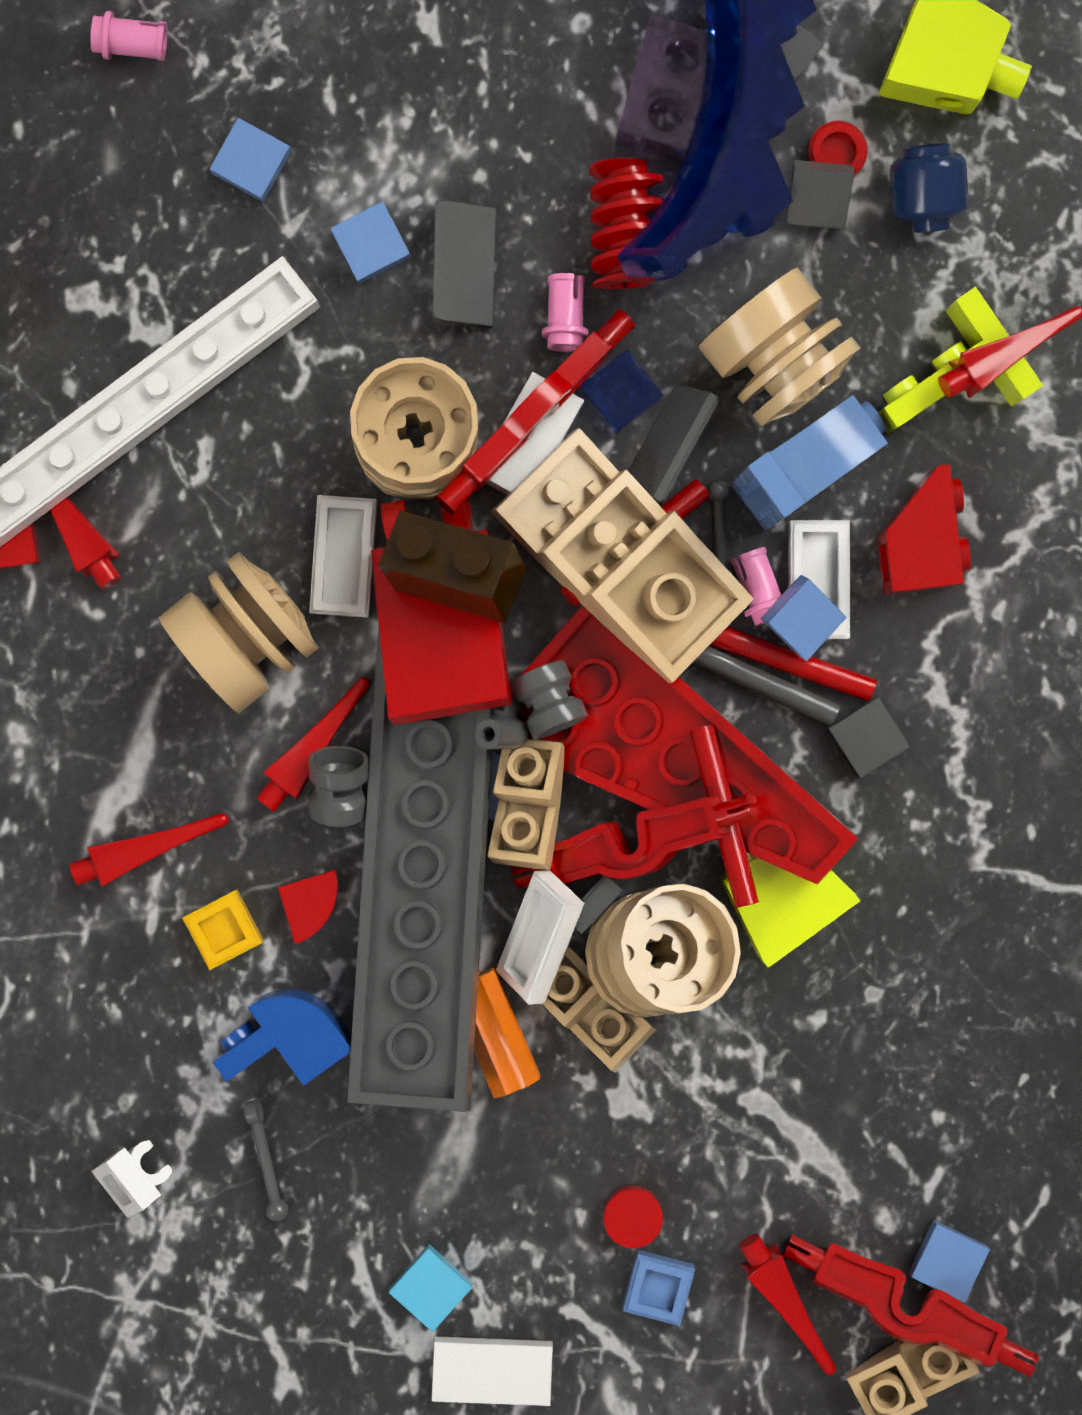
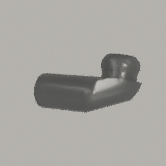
(503, 728)

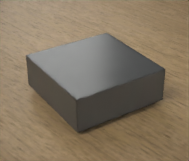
(820, 194)
(868, 737)
(597, 899)

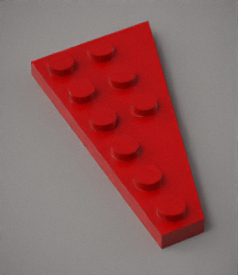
(644, 751)

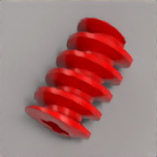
(622, 215)

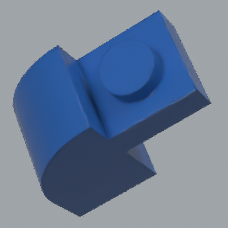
(296, 1024)

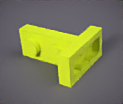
(978, 327)

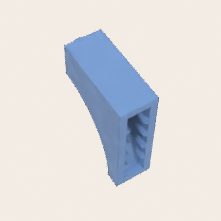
(810, 461)

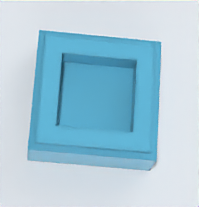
(430, 1287)

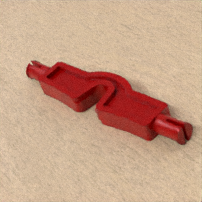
(541, 401)
(660, 837)
(940, 1317)

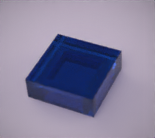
(622, 391)

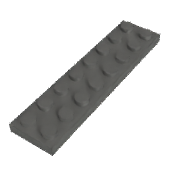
(420, 911)

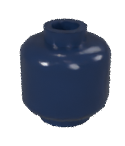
(929, 186)

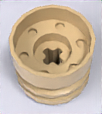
(779, 347)
(406, 395)
(238, 632)
(692, 946)

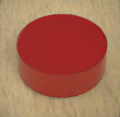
(838, 144)
(632, 1216)

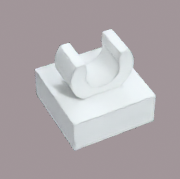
(127, 1182)

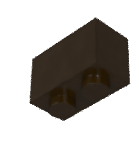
(452, 566)

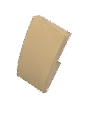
(528, 804)
(600, 1026)
(905, 1375)

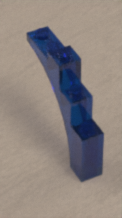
(730, 169)

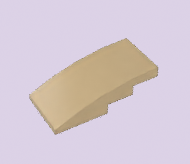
(623, 555)

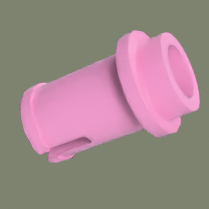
(128, 37)
(565, 313)
(759, 581)

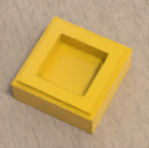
(223, 929)

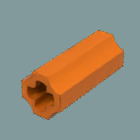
(500, 1041)

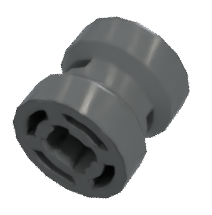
(546, 693)
(338, 789)

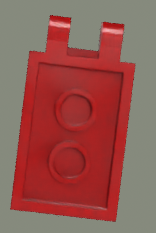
(434, 654)

